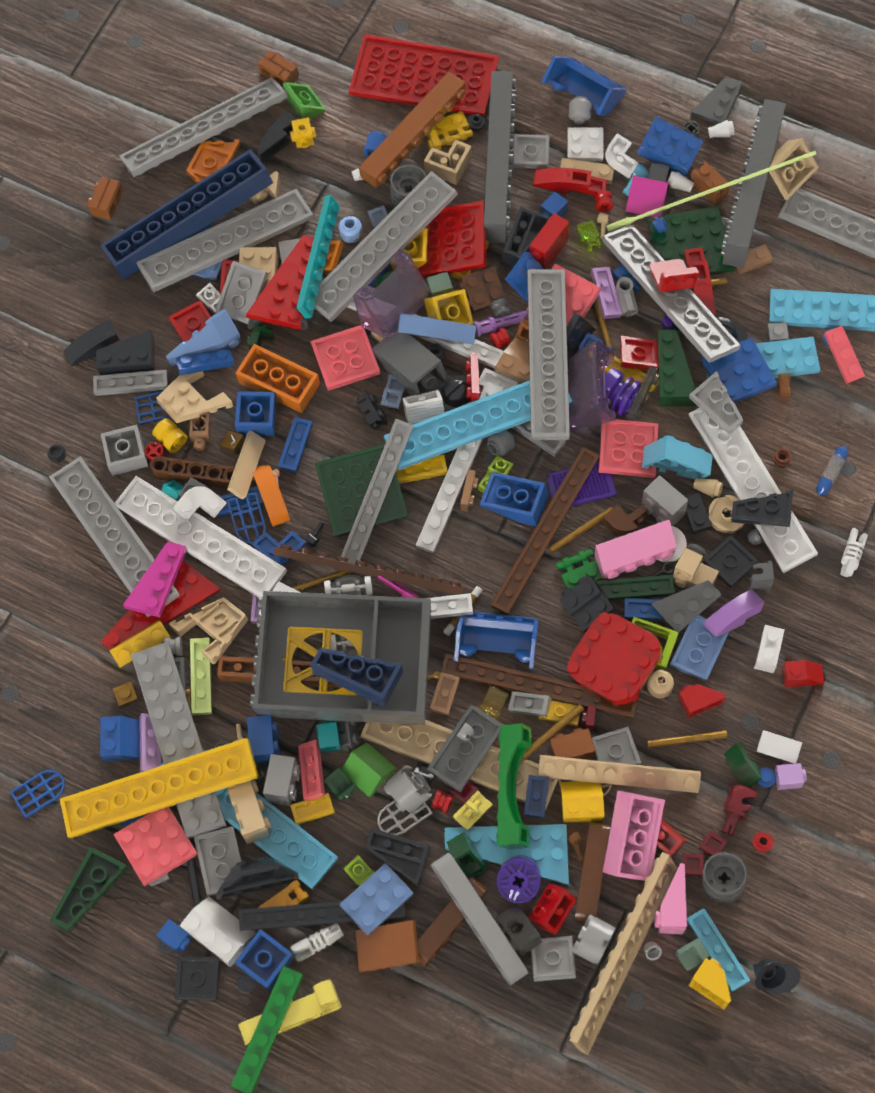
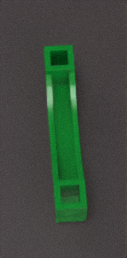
(513, 743)
(267, 1030)

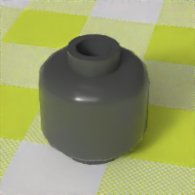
(501, 443)

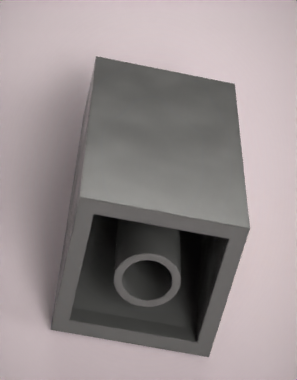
(410, 364)

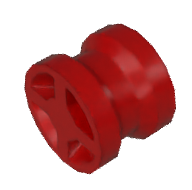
(603, 201)
(500, 338)
(152, 449)
(442, 801)

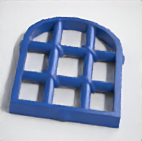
(152, 412)
(240, 513)
(30, 791)

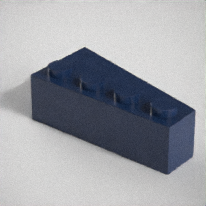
(358, 674)

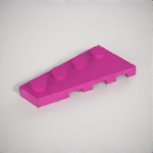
(156, 584)

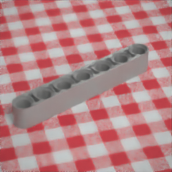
(479, 919)

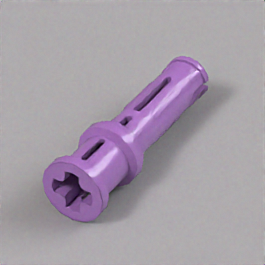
(492, 324)

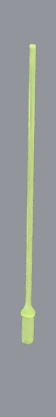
(628, 220)

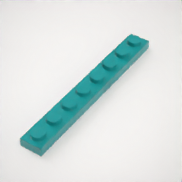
(318, 257)

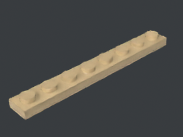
(619, 774)

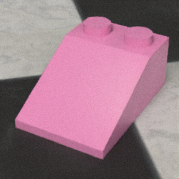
(672, 912)

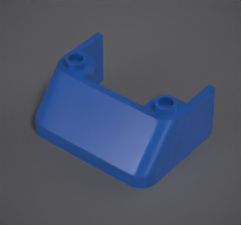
(584, 81)
(497, 634)

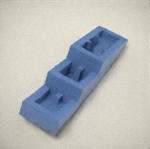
(436, 328)

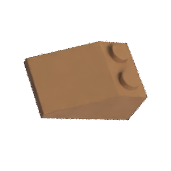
(515, 361)

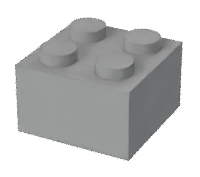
(124, 450)
(664, 501)
(281, 780)

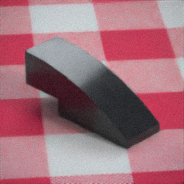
(276, 137)
(89, 342)

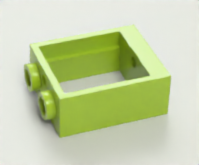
(662, 632)

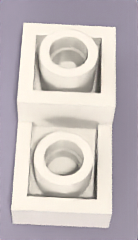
(209, 297)

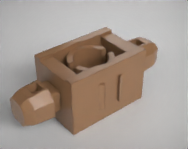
(201, 437)

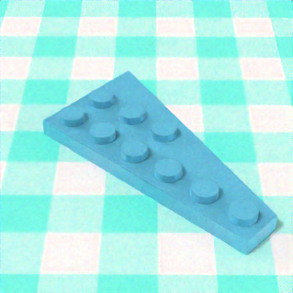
(546, 848)

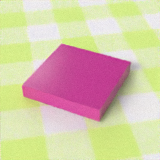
(646, 195)

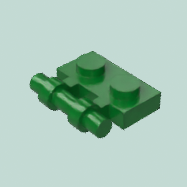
(587, 569)

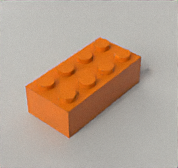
(272, 373)

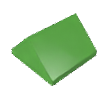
(303, 100)
(367, 769)

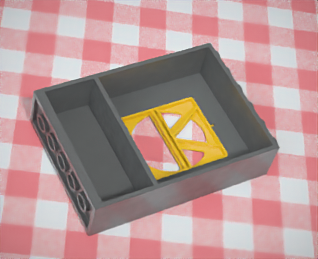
(377, 628)

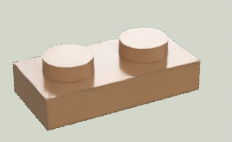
(756, 258)
(467, 498)
(444, 693)

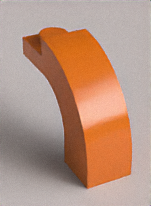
(271, 495)

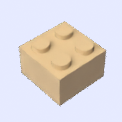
(260, 258)

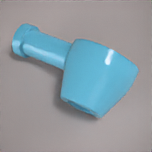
(640, 171)

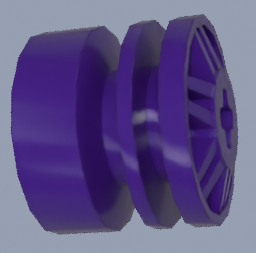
(620, 392)
(523, 868)

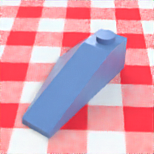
(217, 335)

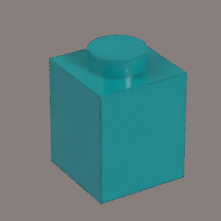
(328, 736)

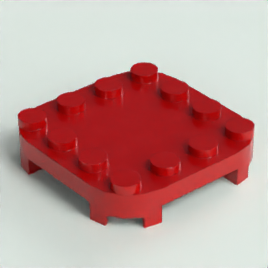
(615, 658)

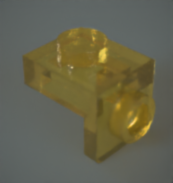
(494, 702)

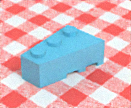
(678, 457)

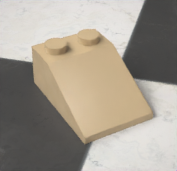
(792, 176)

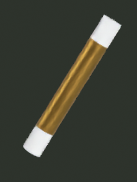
(454, 622)

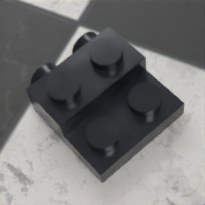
(586, 602)

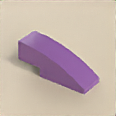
(734, 613)

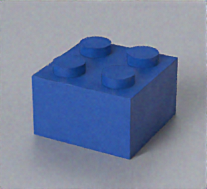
(256, 412)
(262, 738)
(264, 959)

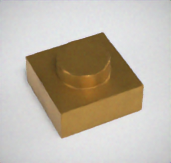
(125, 694)

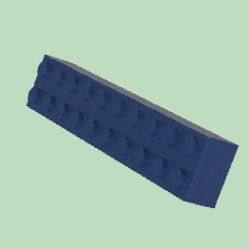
(187, 213)

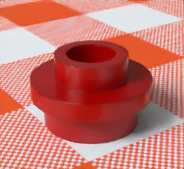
(762, 848)

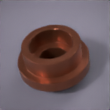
(784, 453)

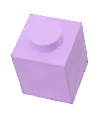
(790, 776)

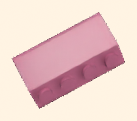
(635, 550)
(633, 836)

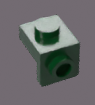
(258, 335)
(339, 784)

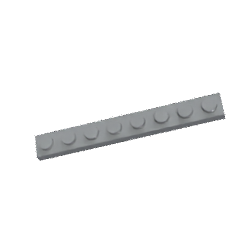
(377, 490)

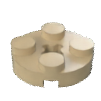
(716, 517)

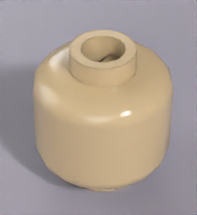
(660, 684)

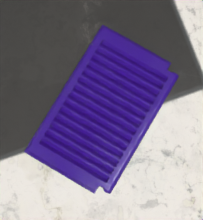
(596, 487)

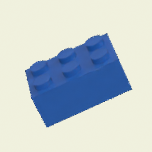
(669, 146)

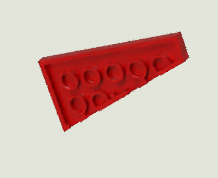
(280, 296)
(192, 589)

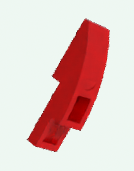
(567, 179)
(703, 286)

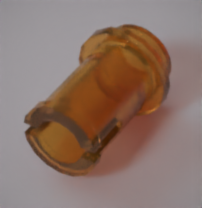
(784, 385)

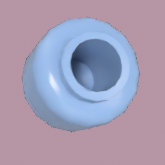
(350, 229)

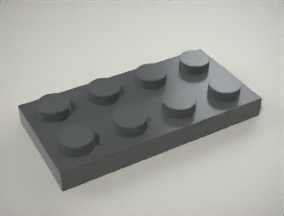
(460, 757)

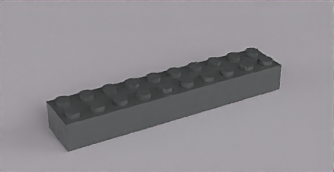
(500, 156)
(751, 191)

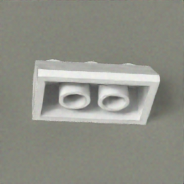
(217, 930)

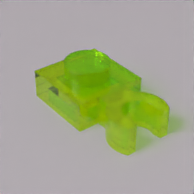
(588, 233)

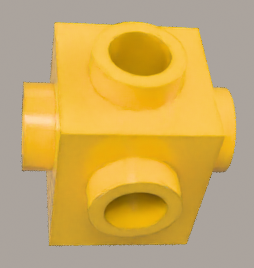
(302, 133)

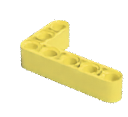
(301, 1011)

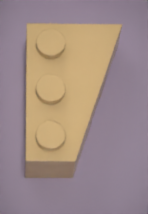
(249, 811)

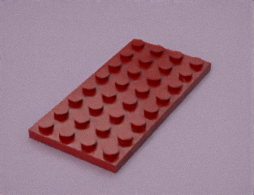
(410, 70)

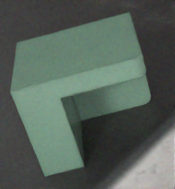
(439, 284)
(692, 954)

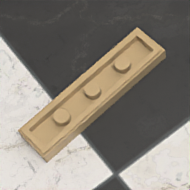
(246, 465)

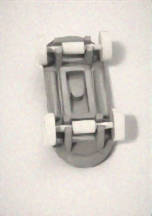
(347, 585)

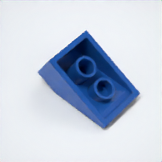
(515, 498)

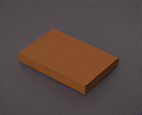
(387, 946)

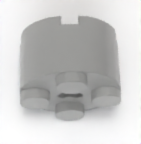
(408, 789)
(593, 939)

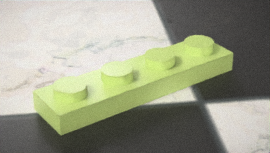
(200, 678)

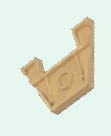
(185, 403)
(218, 620)

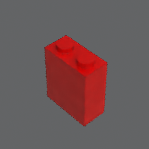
(550, 240)

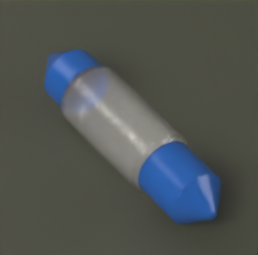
(832, 470)

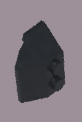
(256, 876)

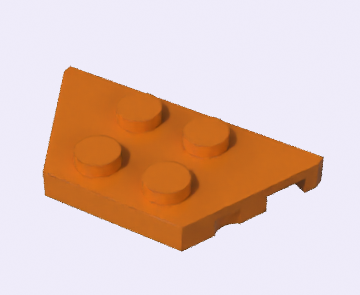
(210, 158)

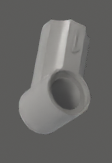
(626, 297)

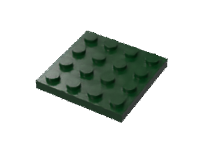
(691, 231)
(344, 486)

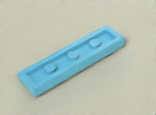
(718, 949)

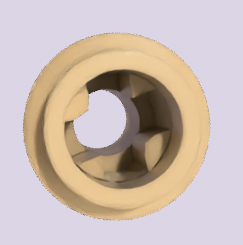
(710, 487)

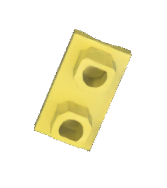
(472, 810)

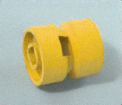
(171, 436)

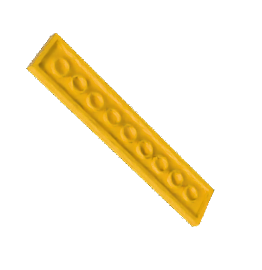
(158, 788)

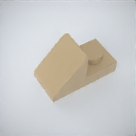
(272, 190)

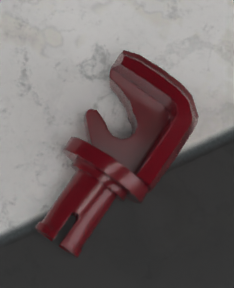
(735, 809)

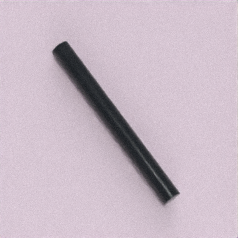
(194, 881)

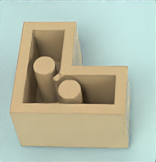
(449, 165)
(690, 570)

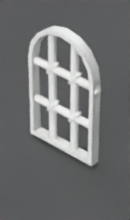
(399, 822)

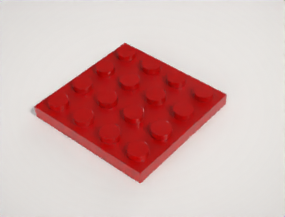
(456, 240)

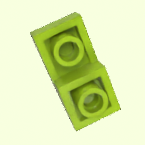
(498, 465)
(358, 870)

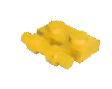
(450, 125)

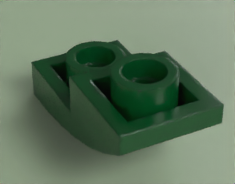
(743, 768)

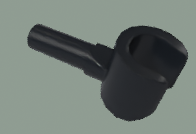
(312, 540)
(664, 569)

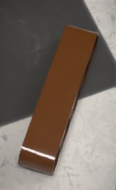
(190, 467)
(592, 871)
(444, 927)

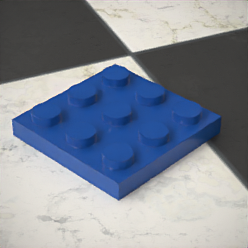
(742, 371)

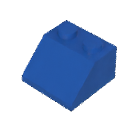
(119, 739)

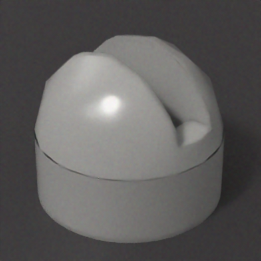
(465, 732)
(652, 950)

